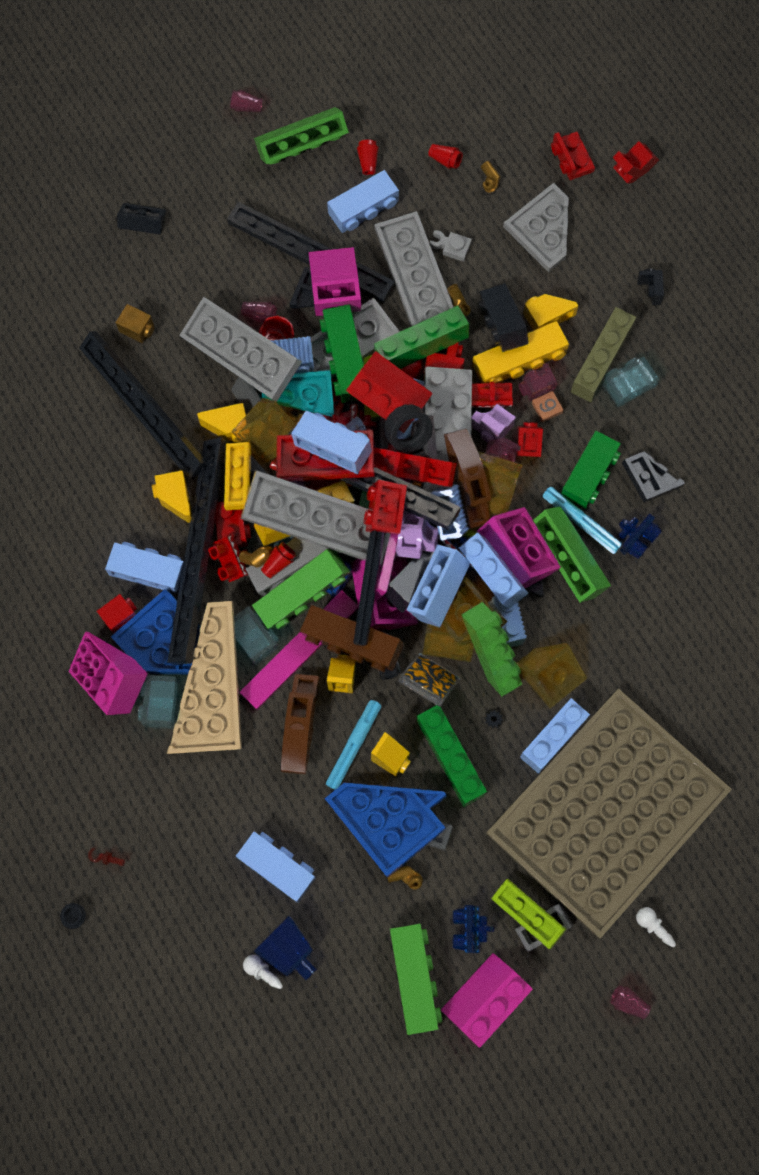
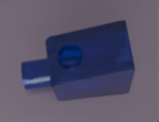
(287, 950)

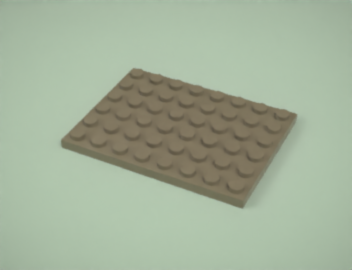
(608, 813)

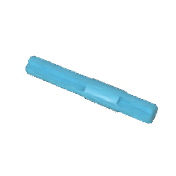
(582, 520)
(353, 744)

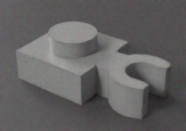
(454, 245)

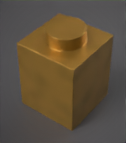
(135, 324)

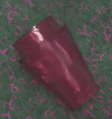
(245, 102)
(258, 310)
(629, 1002)

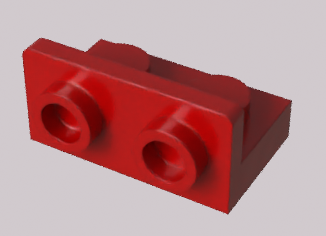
(572, 155)
(385, 507)
(229, 523)

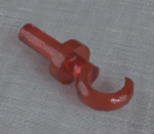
(107, 858)

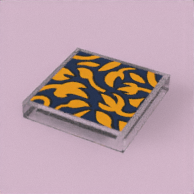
(429, 679)

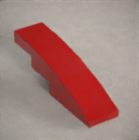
(415, 467)

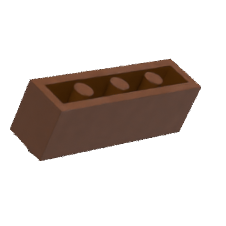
(338, 635)

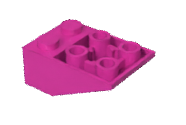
(334, 279)
(107, 675)

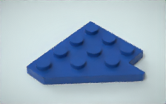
(149, 636)
(388, 820)

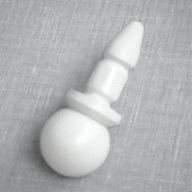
(647, 918)
(254, 966)

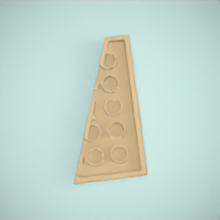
(211, 695)

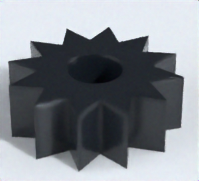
(498, 719)

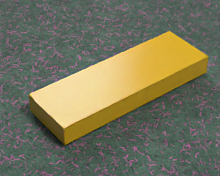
(237, 475)

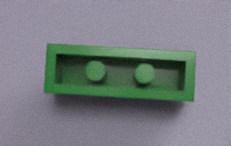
(591, 470)

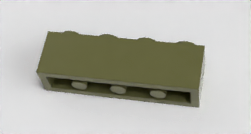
(603, 354)

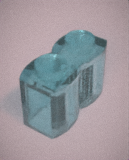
(630, 381)

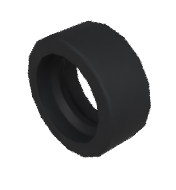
(418, 439)

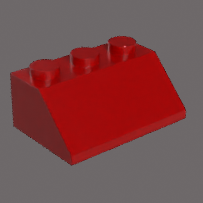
(387, 387)

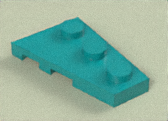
(309, 393)

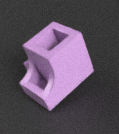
(493, 424)
(415, 536)

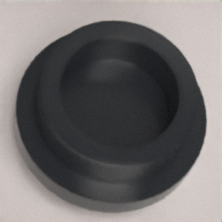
(73, 916)

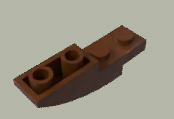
(469, 476)
(298, 724)

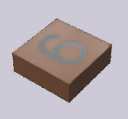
(547, 406)

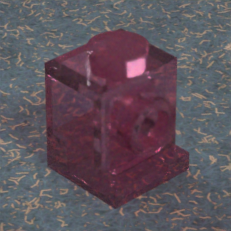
(538, 383)
(503, 449)

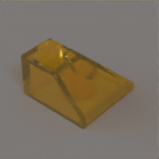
(552, 672)

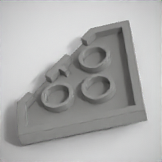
(543, 227)

